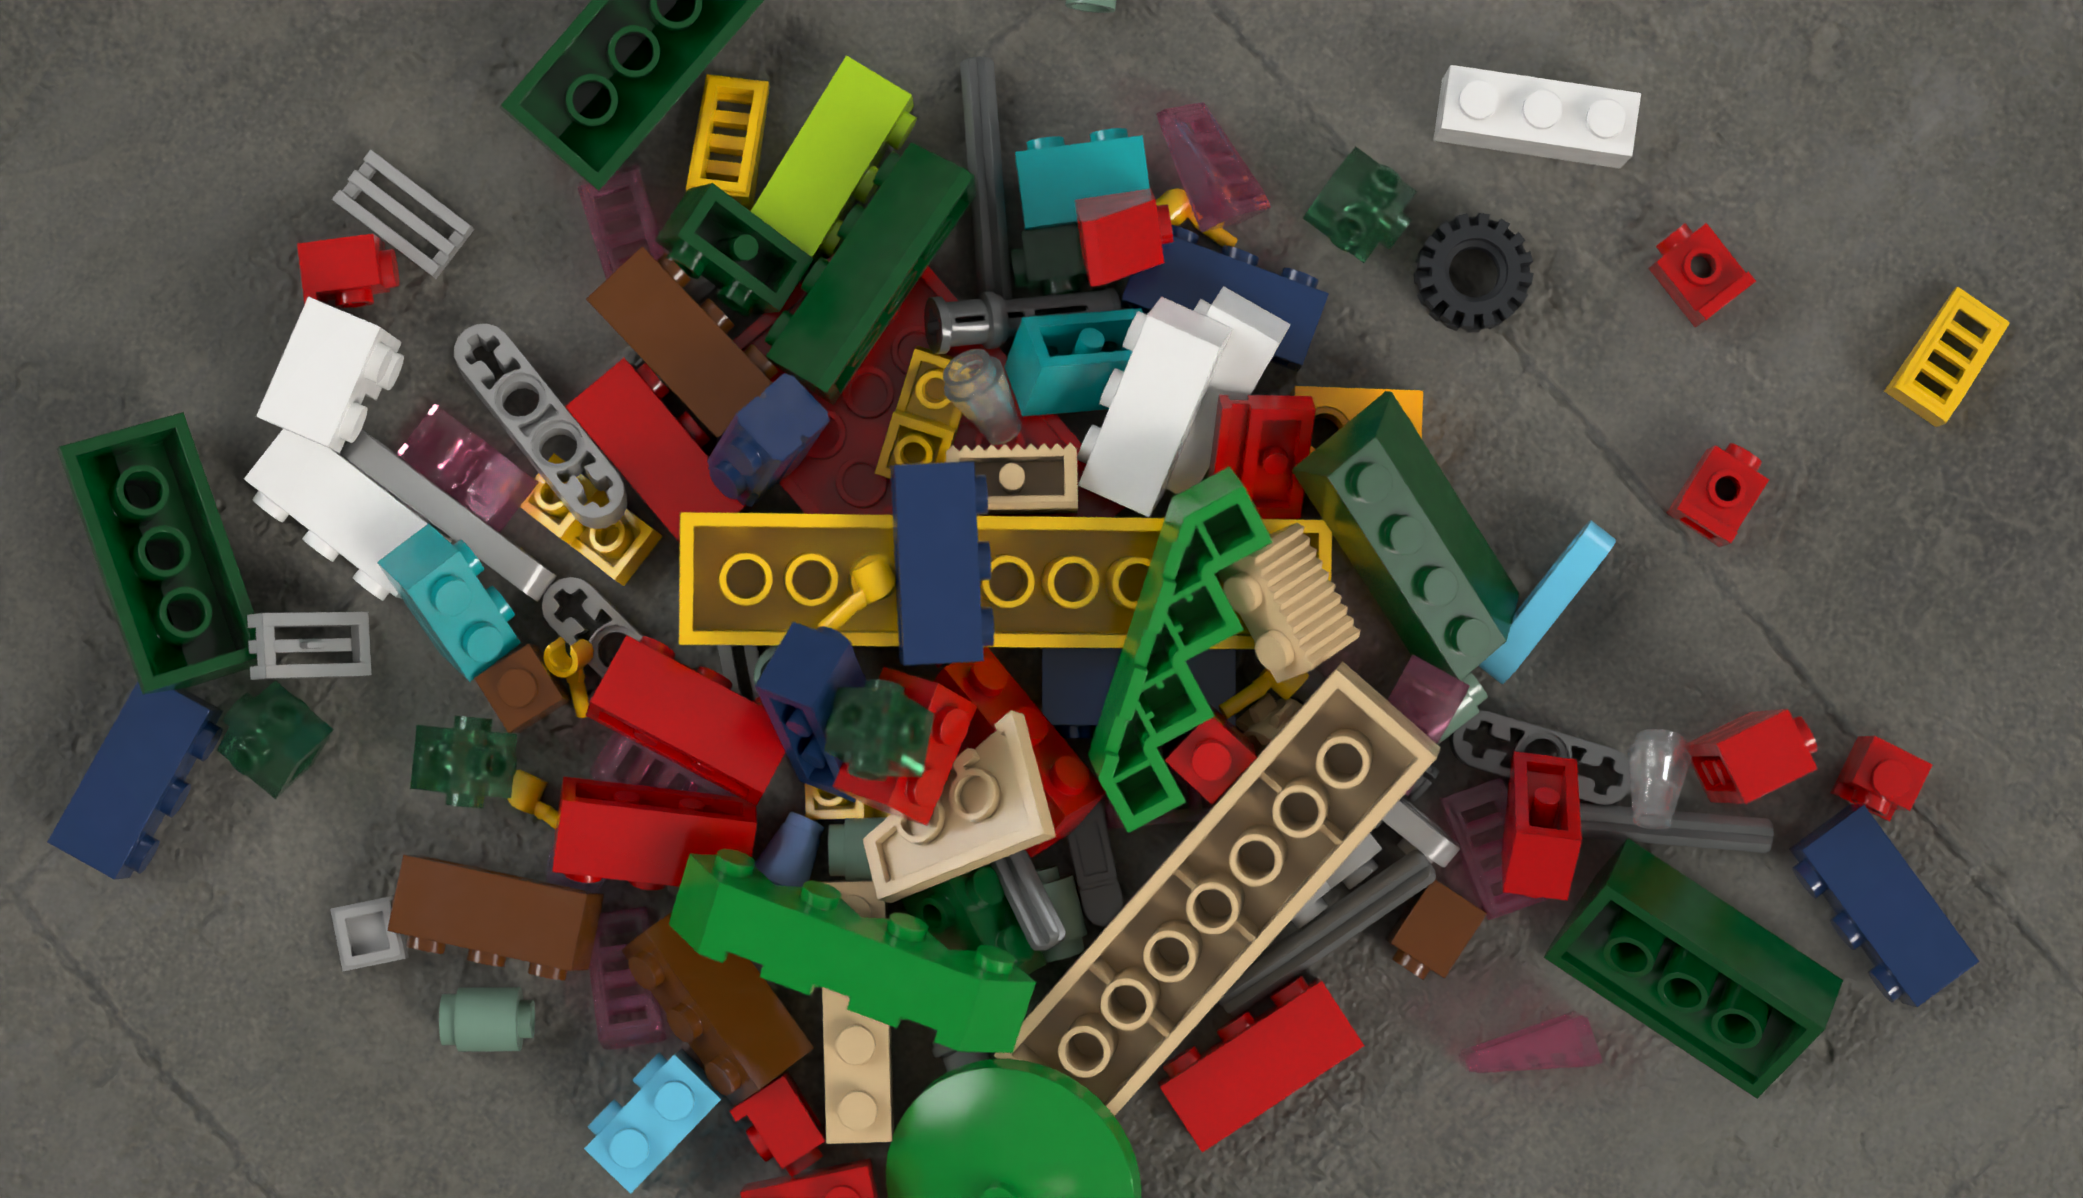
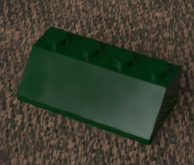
(619, 76)
(871, 271)
(1411, 538)
(162, 553)
(1695, 969)

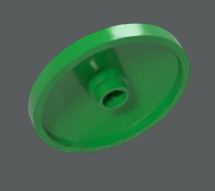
(1010, 1135)

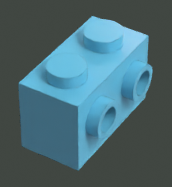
(645, 1130)

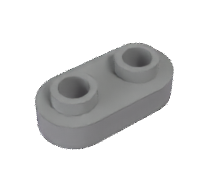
(1420, 833)

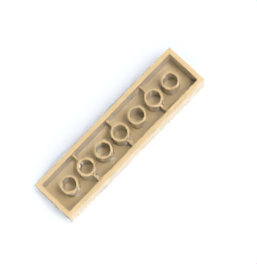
(1227, 890)

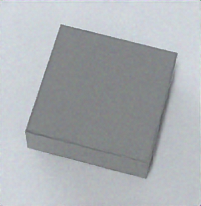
(364, 934)

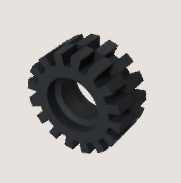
(1511, 265)

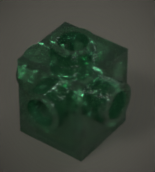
(1362, 206)
(878, 731)
(273, 738)
(464, 761)

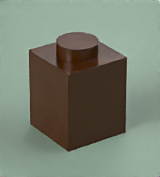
(522, 689)
(1434, 930)

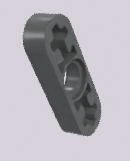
(1591, 754)

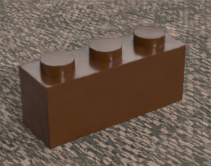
(681, 339)
(495, 916)
(718, 1010)

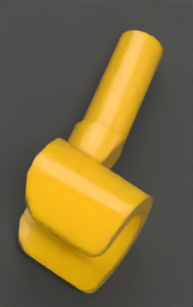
(1181, 210)
(874, 581)
(571, 668)
(1259, 688)
(527, 794)

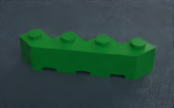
(1174, 620)
(883, 965)

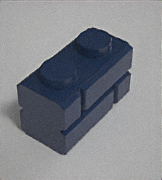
(766, 441)

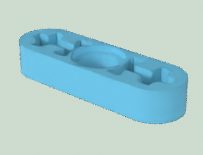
(1549, 599)

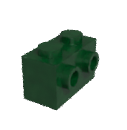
(733, 250)
(974, 913)

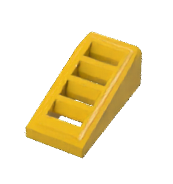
(745, 173)
(1919, 398)

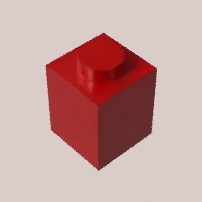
(1210, 755)

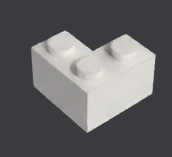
(327, 373)

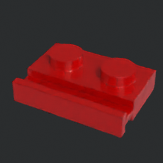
(1262, 445)

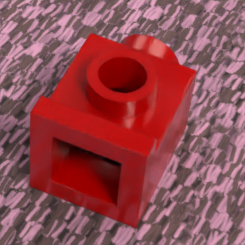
(347, 270)
(1694, 295)
(1703, 510)
(1881, 777)
(783, 1125)

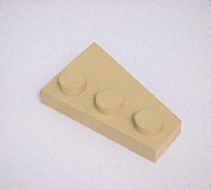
(985, 813)

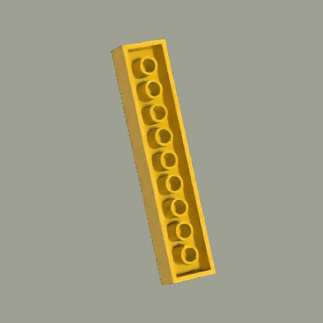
(1048, 587)

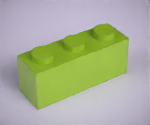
(835, 158)

